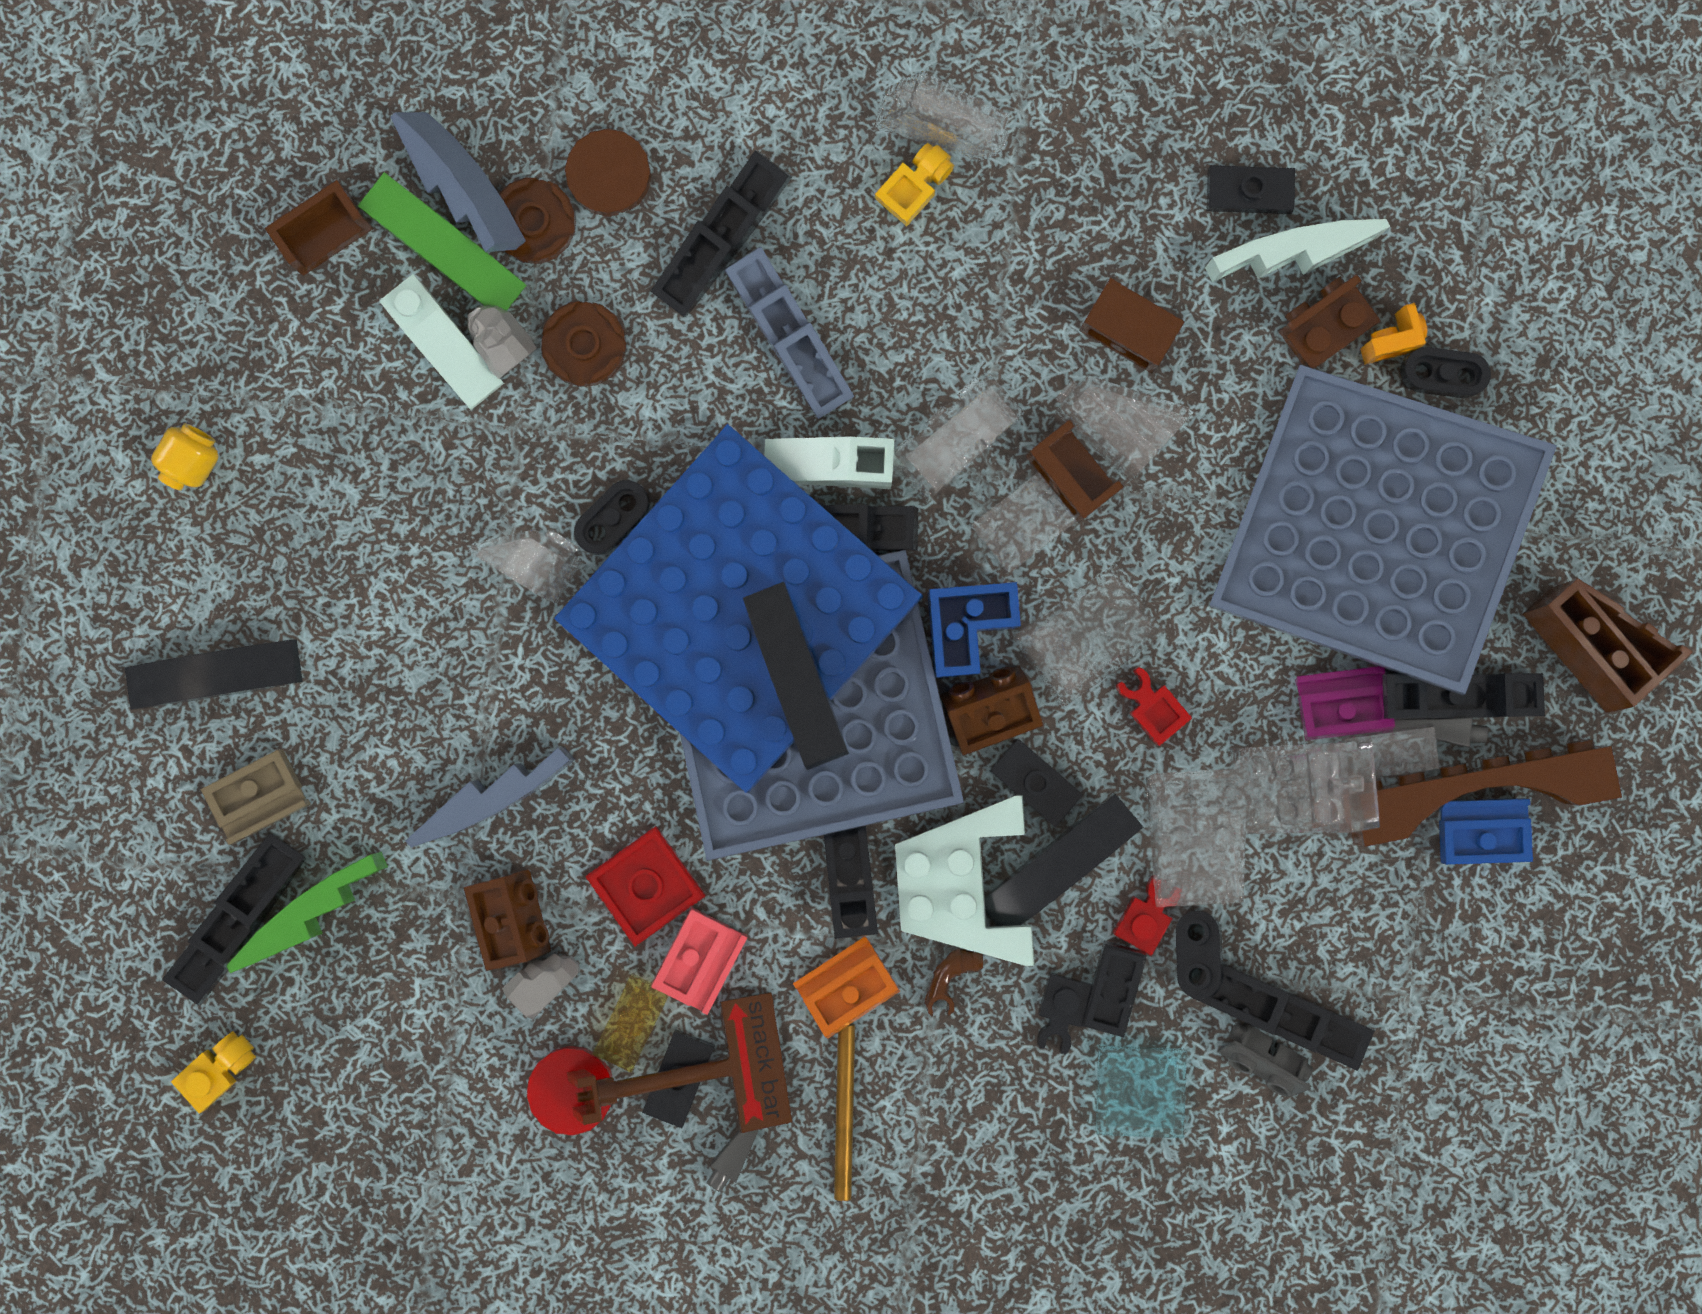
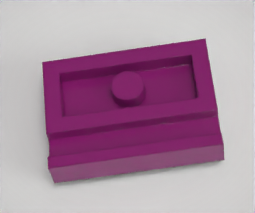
(1342, 703)

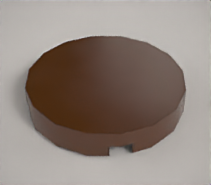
(608, 172)
(546, 232)
(591, 354)

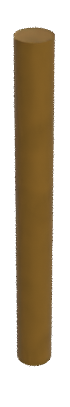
(844, 1113)

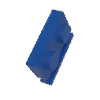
(1485, 831)

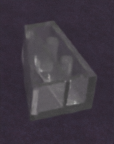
(956, 437)

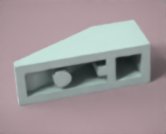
(441, 341)

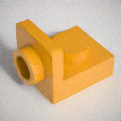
(1391, 343)

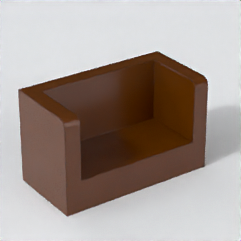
(319, 228)
(1131, 326)
(1072, 472)

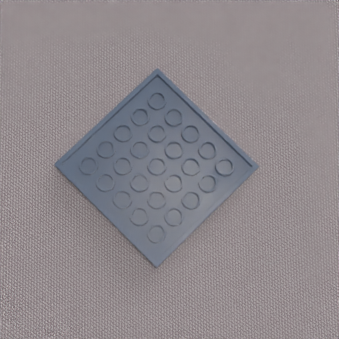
(1383, 528)
(894, 765)

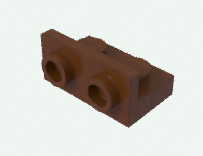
(1329, 324)
(991, 709)
(507, 920)

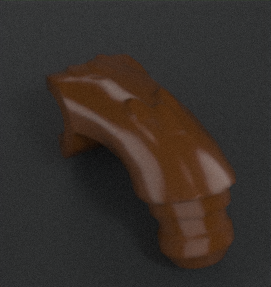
(955, 964)

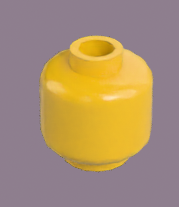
(184, 457)

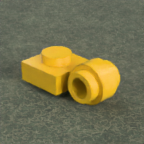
(907, 190)
(208, 1075)

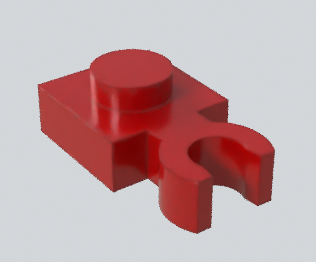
(1157, 710)
(1143, 922)

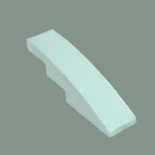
(1307, 245)

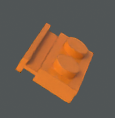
(846, 987)

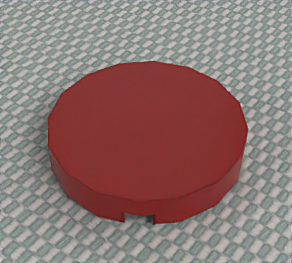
(552, 1094)

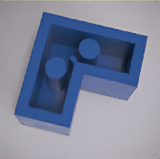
(957, 617)

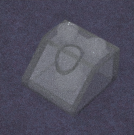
(533, 560)

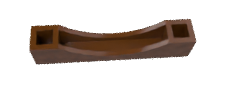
(1572, 777)

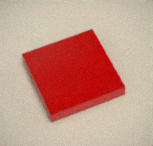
(645, 886)

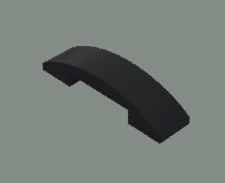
(1485, 698)
(850, 883)

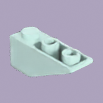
(834, 460)

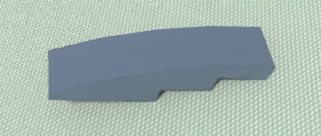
(451, 171)
(789, 332)
(478, 804)

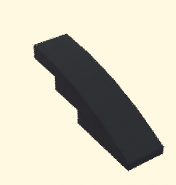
(721, 233)
(880, 526)
(213, 674)
(795, 676)
(1062, 863)
(234, 919)
(1290, 1017)

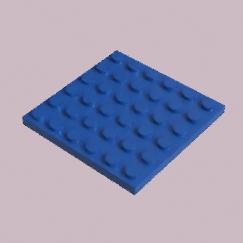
(674, 613)

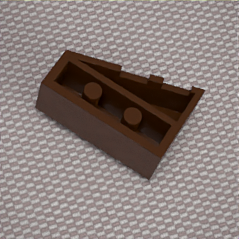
(1603, 645)

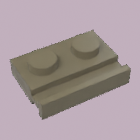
(255, 796)

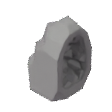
(498, 338)
(540, 983)

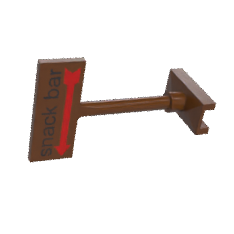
(752, 1063)

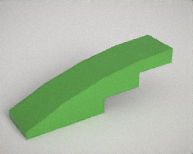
(440, 244)
(298, 919)

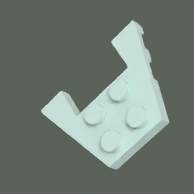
(945, 888)

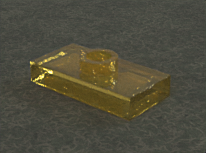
(630, 1023)

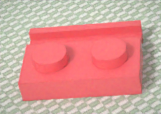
(699, 960)

